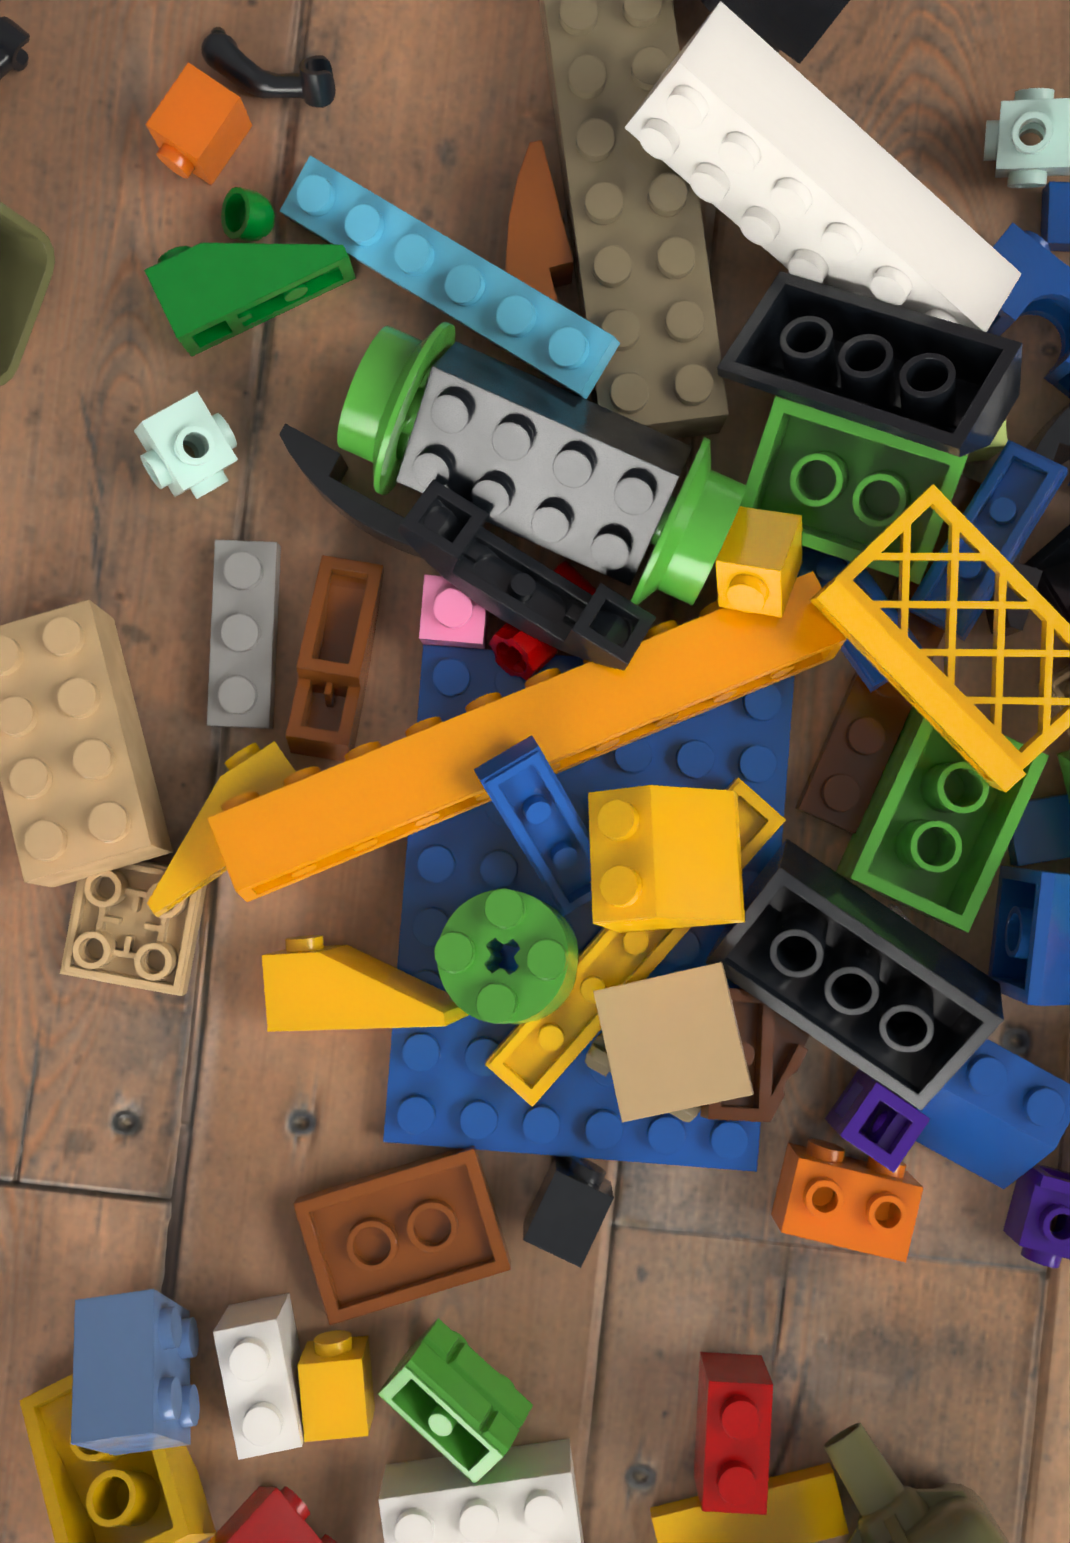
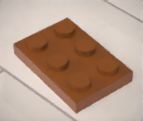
(402, 1234)

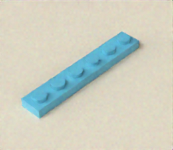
(450, 278)

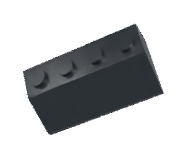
(877, 364)
(858, 976)

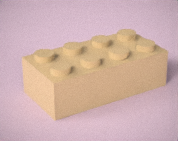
(74, 749)

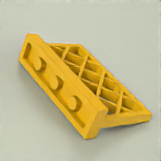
(918, 677)

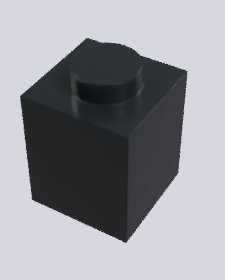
(569, 1209)

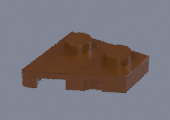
(772, 1054)

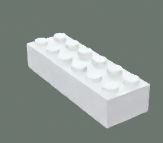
(812, 180)

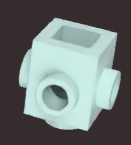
(1030, 112)
(192, 425)

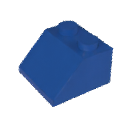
(1032, 936)
(997, 1115)

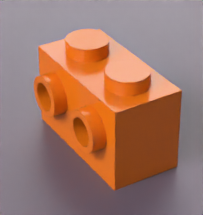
(846, 1200)

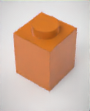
(198, 125)

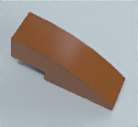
(536, 232)
(335, 658)

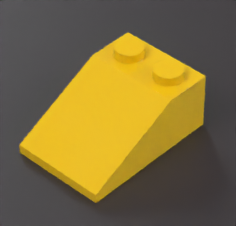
(107, 1496)

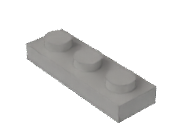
(243, 634)

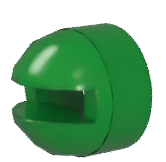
(246, 215)

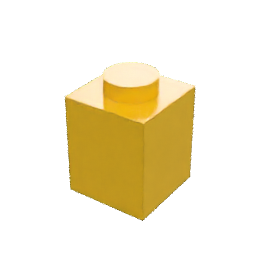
(759, 561)
(336, 1386)

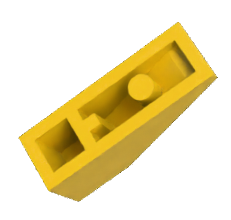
(198, 857)
(346, 989)

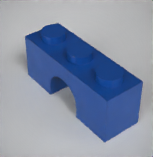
(1039, 291)

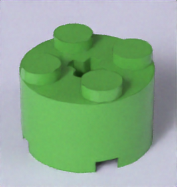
(471, 956)

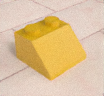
(665, 858)

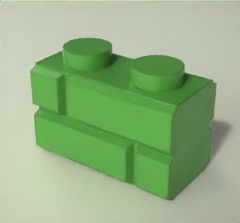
(456, 1400)

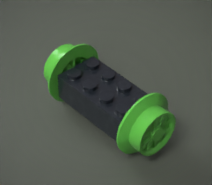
(538, 461)

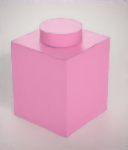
(451, 616)

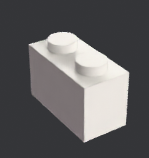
(260, 1375)

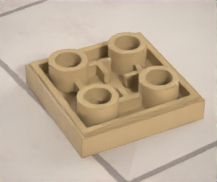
(122, 941)
(673, 1042)

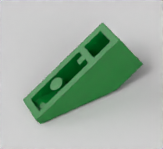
(232, 287)

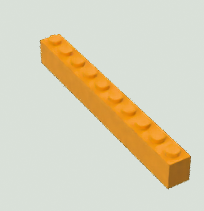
(571, 715)

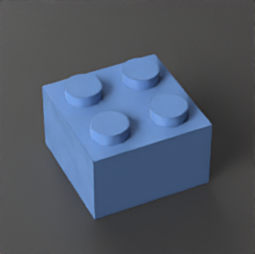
(133, 1373)

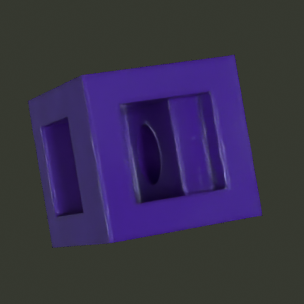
(876, 1120)
(1034, 1203)

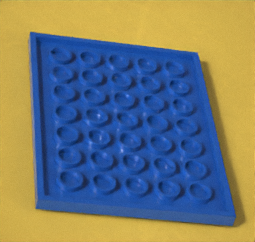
(439, 1075)

